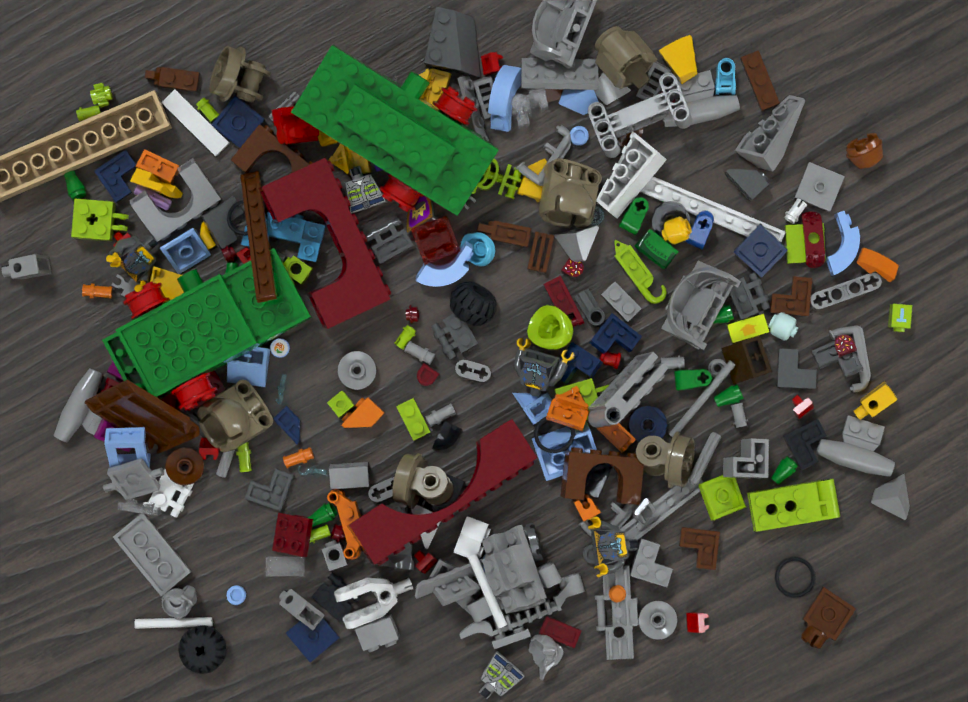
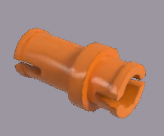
(97, 291)
(298, 457)

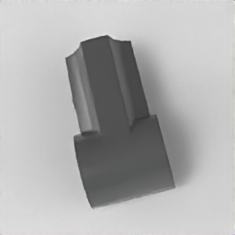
(589, 306)

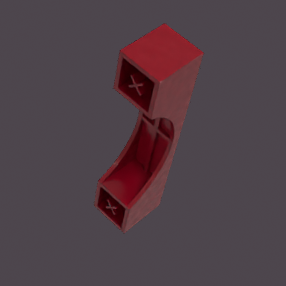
(498, 458)

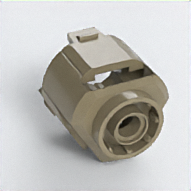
(624, 57)

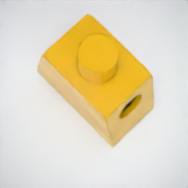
(882, 395)

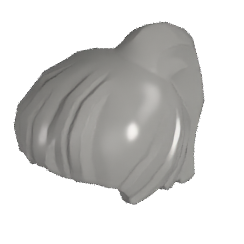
(179, 601)
(545, 653)

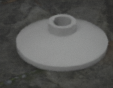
(346, 370)
(664, 627)

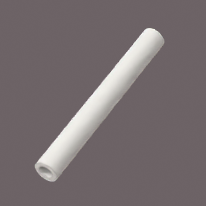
(487, 591)
(173, 622)

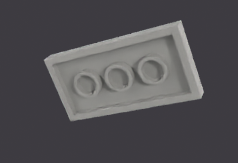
(552, 75)
(152, 554)

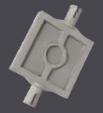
(133, 479)

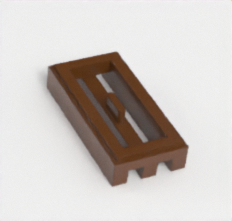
(544, 236)

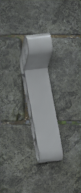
(548, 575)

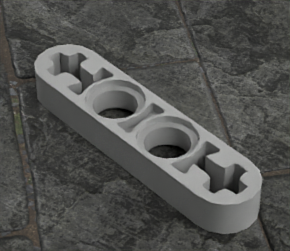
(846, 293)

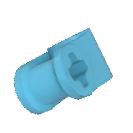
(724, 78)

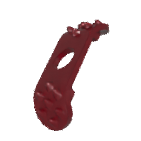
(814, 251)

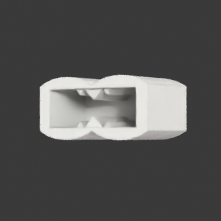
(471, 537)

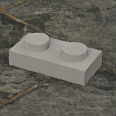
(621, 301)
(518, 634)

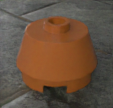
(865, 152)

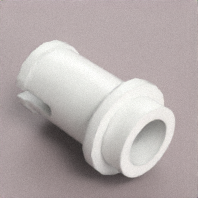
(795, 211)

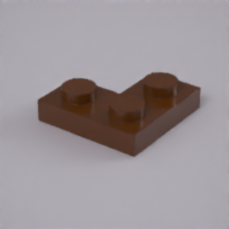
(798, 302)
(706, 543)

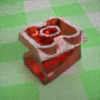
(435, 240)

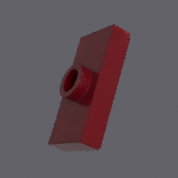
(560, 631)

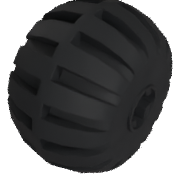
(473, 303)
(214, 647)

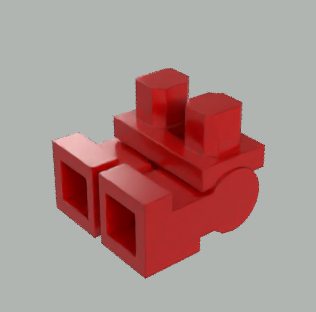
(292, 128)

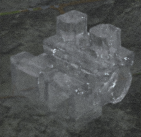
(523, 104)

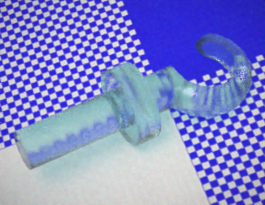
(281, 388)
(312, 471)

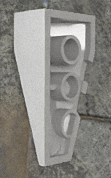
(769, 141)

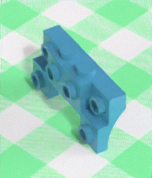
(296, 230)

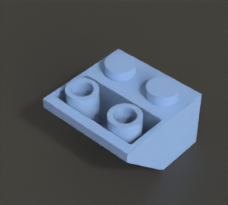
(250, 367)

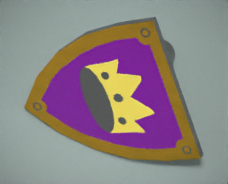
(423, 213)

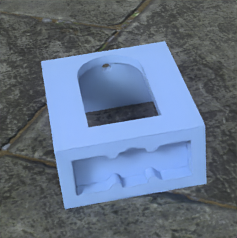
(126, 438)

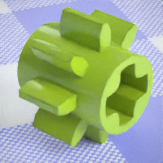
(101, 94)

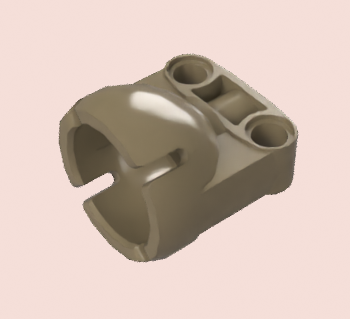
(569, 193)
(234, 417)

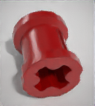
(611, 359)

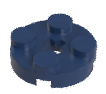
(647, 413)

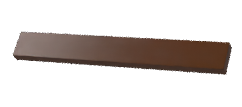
(258, 237)

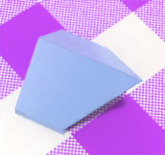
(578, 99)
(533, 406)

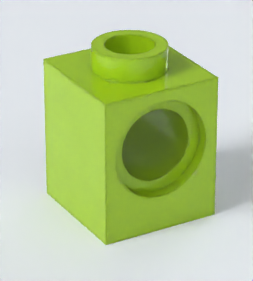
(305, 272)
(340, 404)

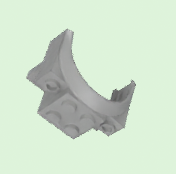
(697, 304)

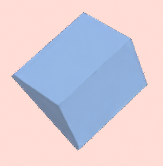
(185, 250)

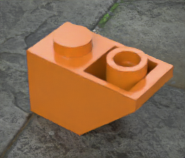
(364, 416)

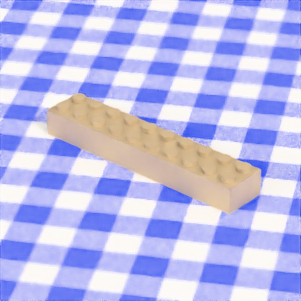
(82, 144)

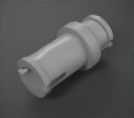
(419, 352)
(440, 415)

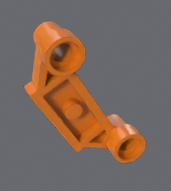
(348, 512)

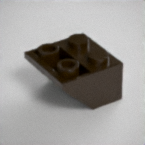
(749, 359)

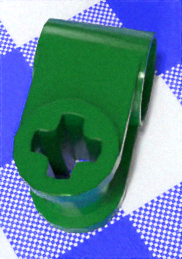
(632, 218)
(688, 379)

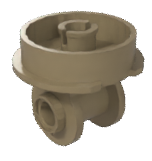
(226, 70)
(665, 458)
(417, 480)

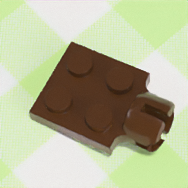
(825, 618)

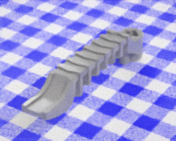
(569, 586)

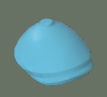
(482, 247)

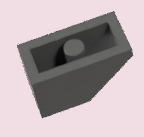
(748, 181)

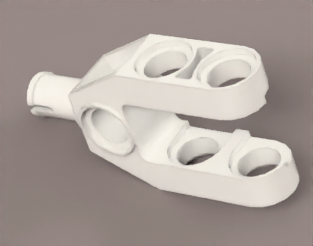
(375, 610)

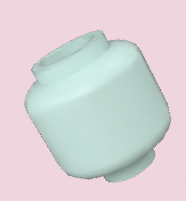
(783, 326)

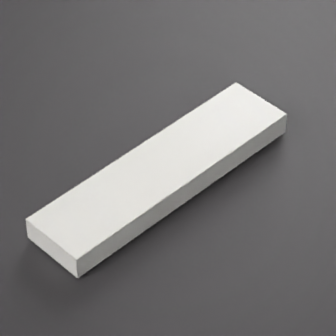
(195, 122)

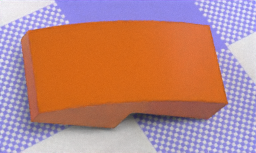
(874, 261)

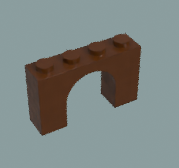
(263, 142)
(579, 463)

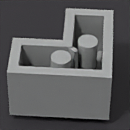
(752, 462)
(644, 564)
(378, 632)

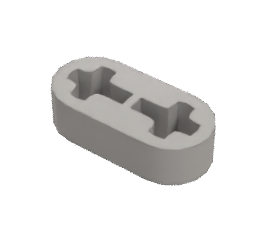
(474, 366)
(382, 485)

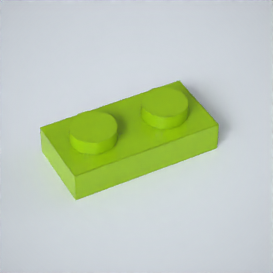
(413, 419)

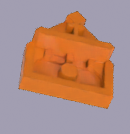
(569, 409)

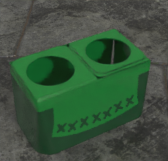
(656, 249)

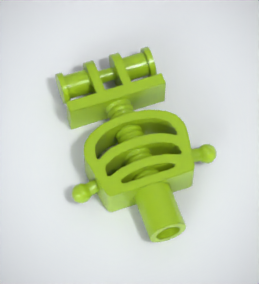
(495, 176)

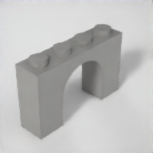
(163, 223)

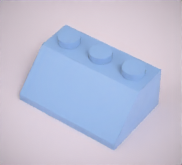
(553, 463)

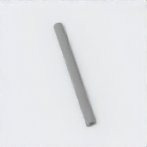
(703, 397)

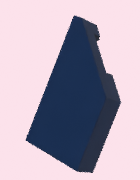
(289, 423)

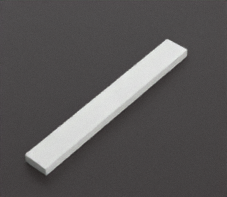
(694, 204)

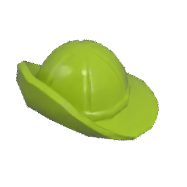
(550, 328)

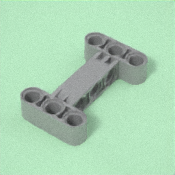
(639, 115)

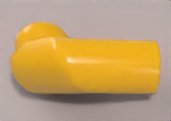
(206, 237)

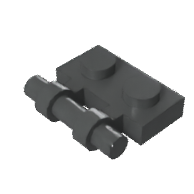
(392, 245)
(743, 299)
(459, 331)

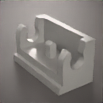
(349, 475)

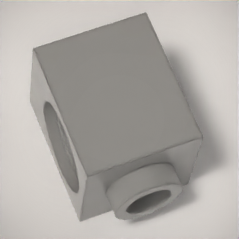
(334, 564)

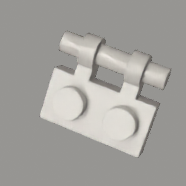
(164, 496)

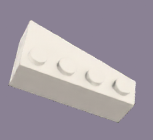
(630, 175)

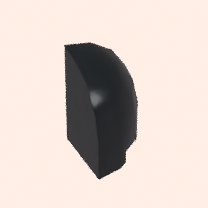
(447, 436)

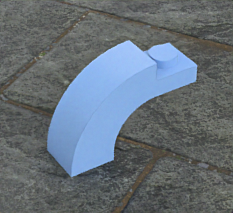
(502, 92)
(849, 245)
(448, 273)

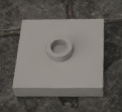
(819, 187)

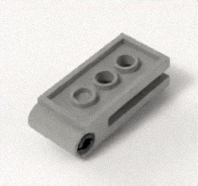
(626, 390)

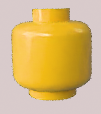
(676, 230)

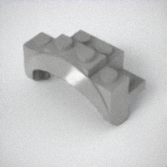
(561, 27)
(512, 568)

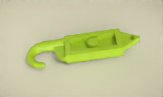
(637, 271)

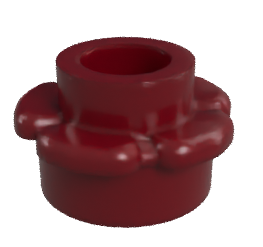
(229, 254)
(412, 314)
(337, 533)

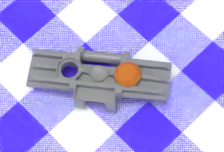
(624, 614)

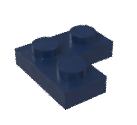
(112, 172)
(617, 331)
(582, 360)

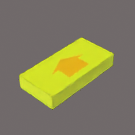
(747, 328)

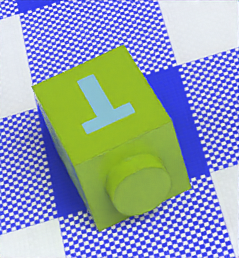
(900, 317)

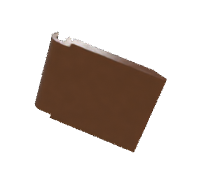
(133, 407)

